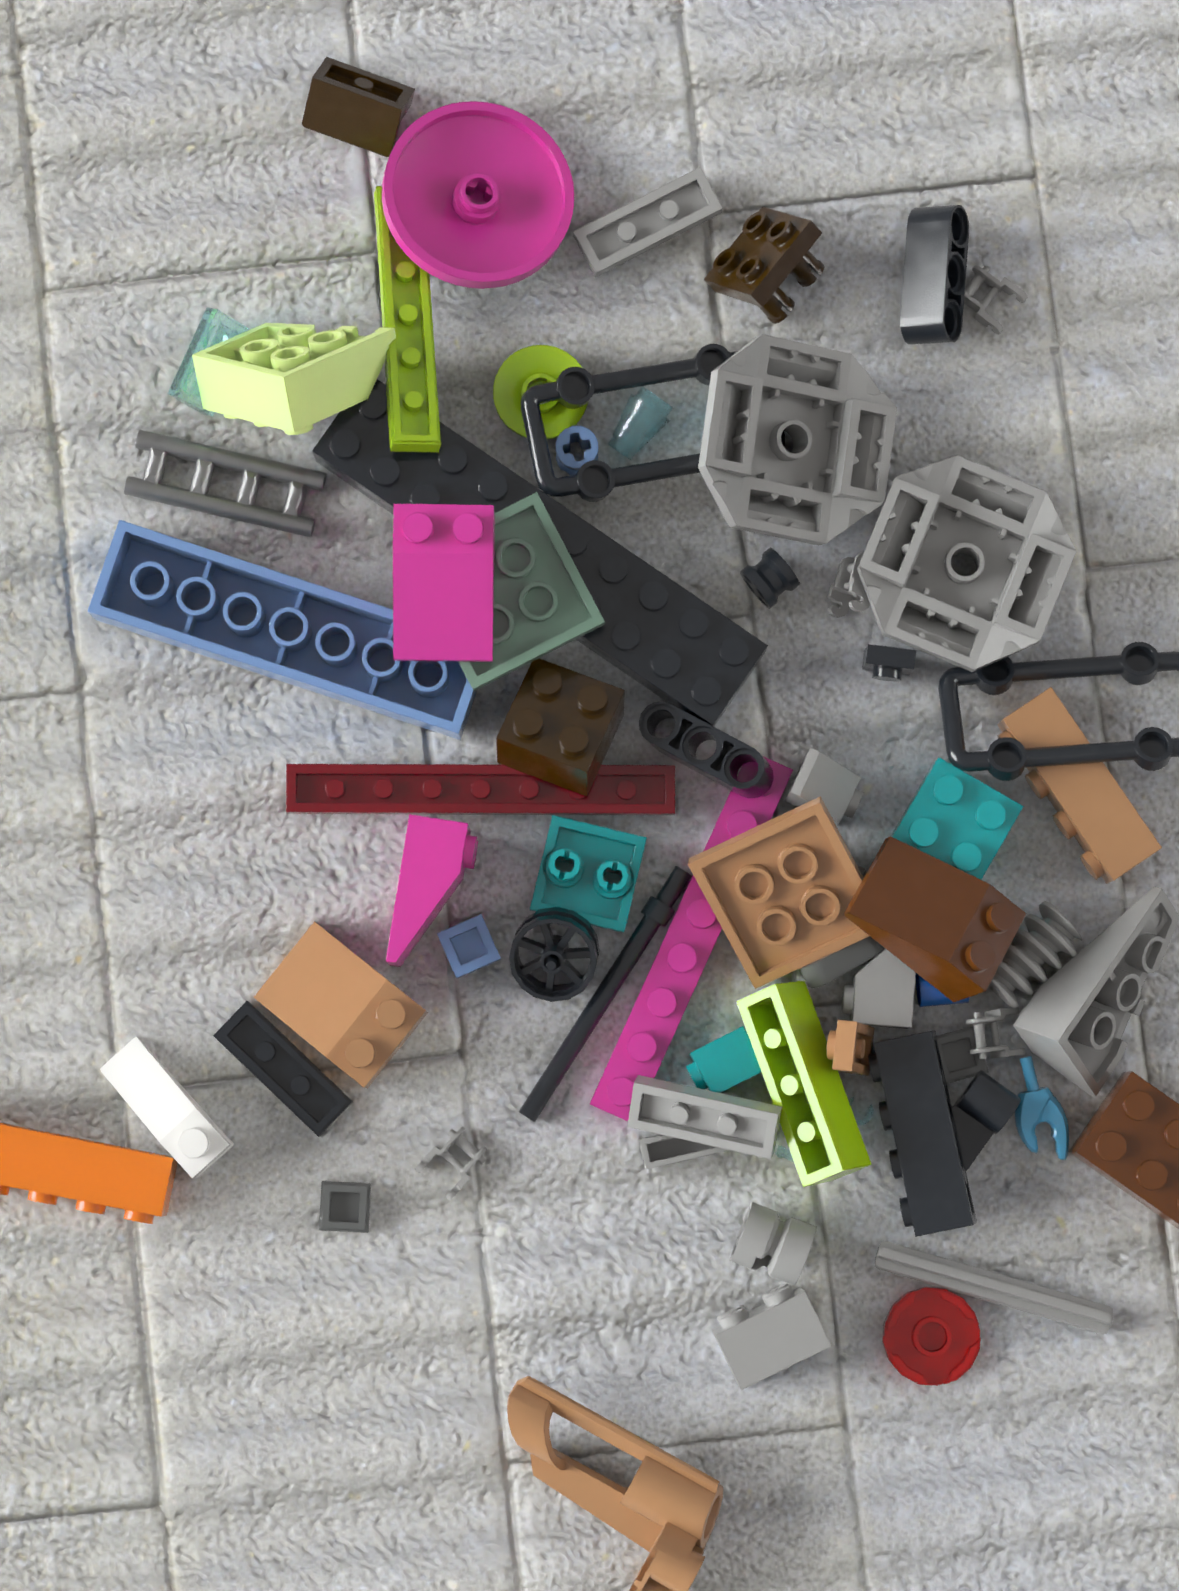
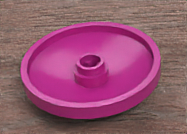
(477, 194)

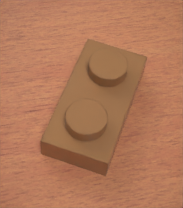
(850, 1047)

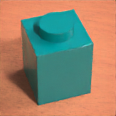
(724, 1062)

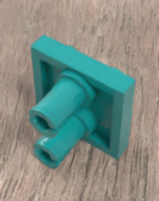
(589, 872)

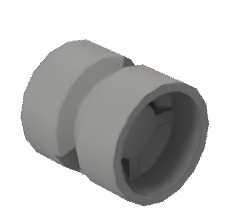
(773, 1243)

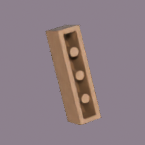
(1084, 795)

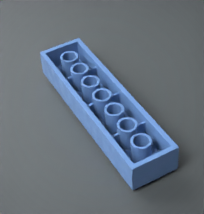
(273, 628)

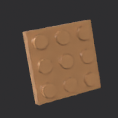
(782, 891)

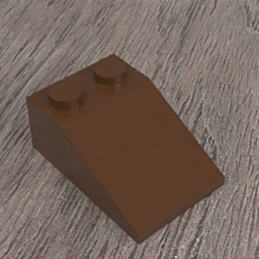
(935, 918)

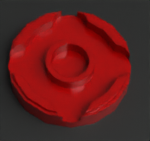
(931, 1336)

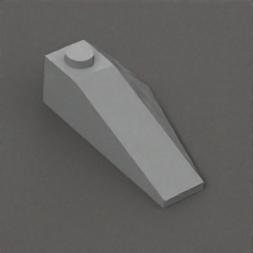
(1086, 1005)

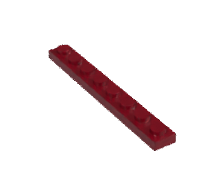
(473, 790)

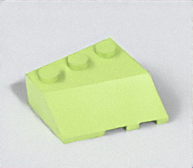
(290, 373)

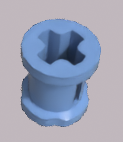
(586, 440)

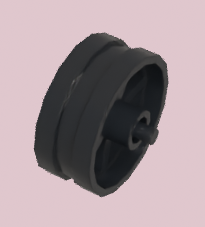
(554, 954)

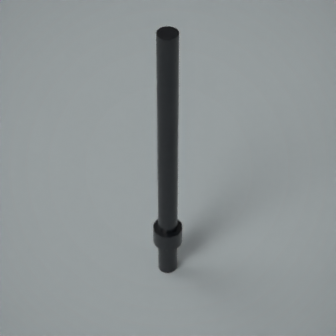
(656, 913)

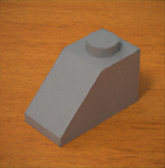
(830, 780)
(881, 993)

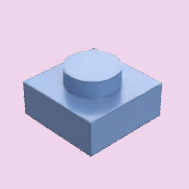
(469, 946)

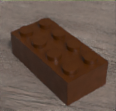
(1136, 1144)

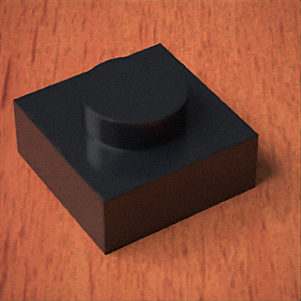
(888, 662)

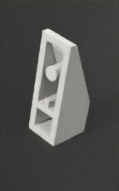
(166, 1108)

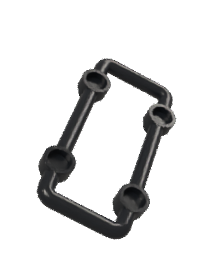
(574, 390)
(1008, 756)

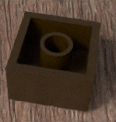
(560, 726)

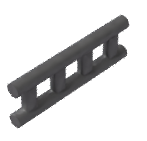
(206, 460)

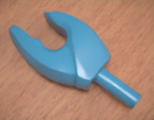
(1040, 1106)

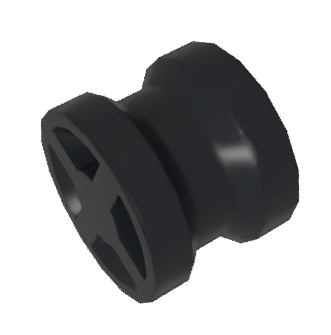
(770, 578)

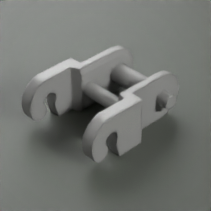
(1006, 285)
(846, 586)
(996, 1050)
(467, 1147)

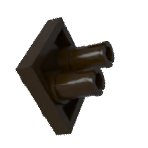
(763, 258)

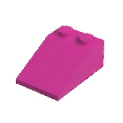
(443, 582)
(429, 874)

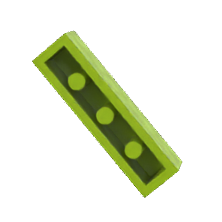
(802, 1082)

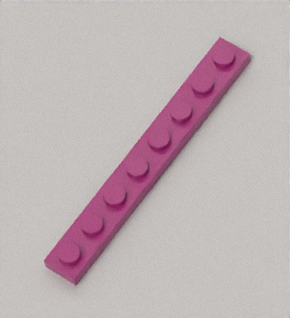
(679, 959)

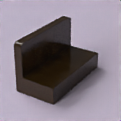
(356, 106)

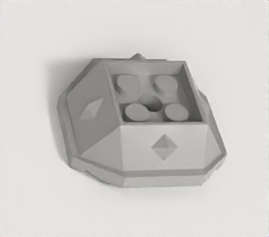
(838, 436)
(974, 512)

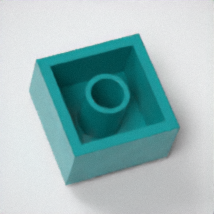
(957, 819)

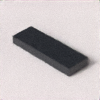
(283, 1068)

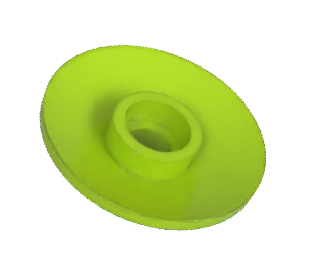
(528, 368)

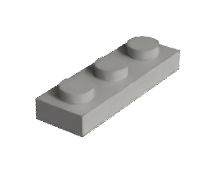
(647, 222)
(704, 1116)

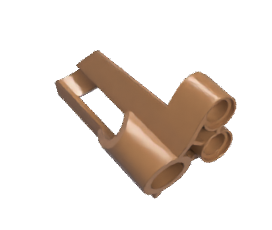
(663, 1510)

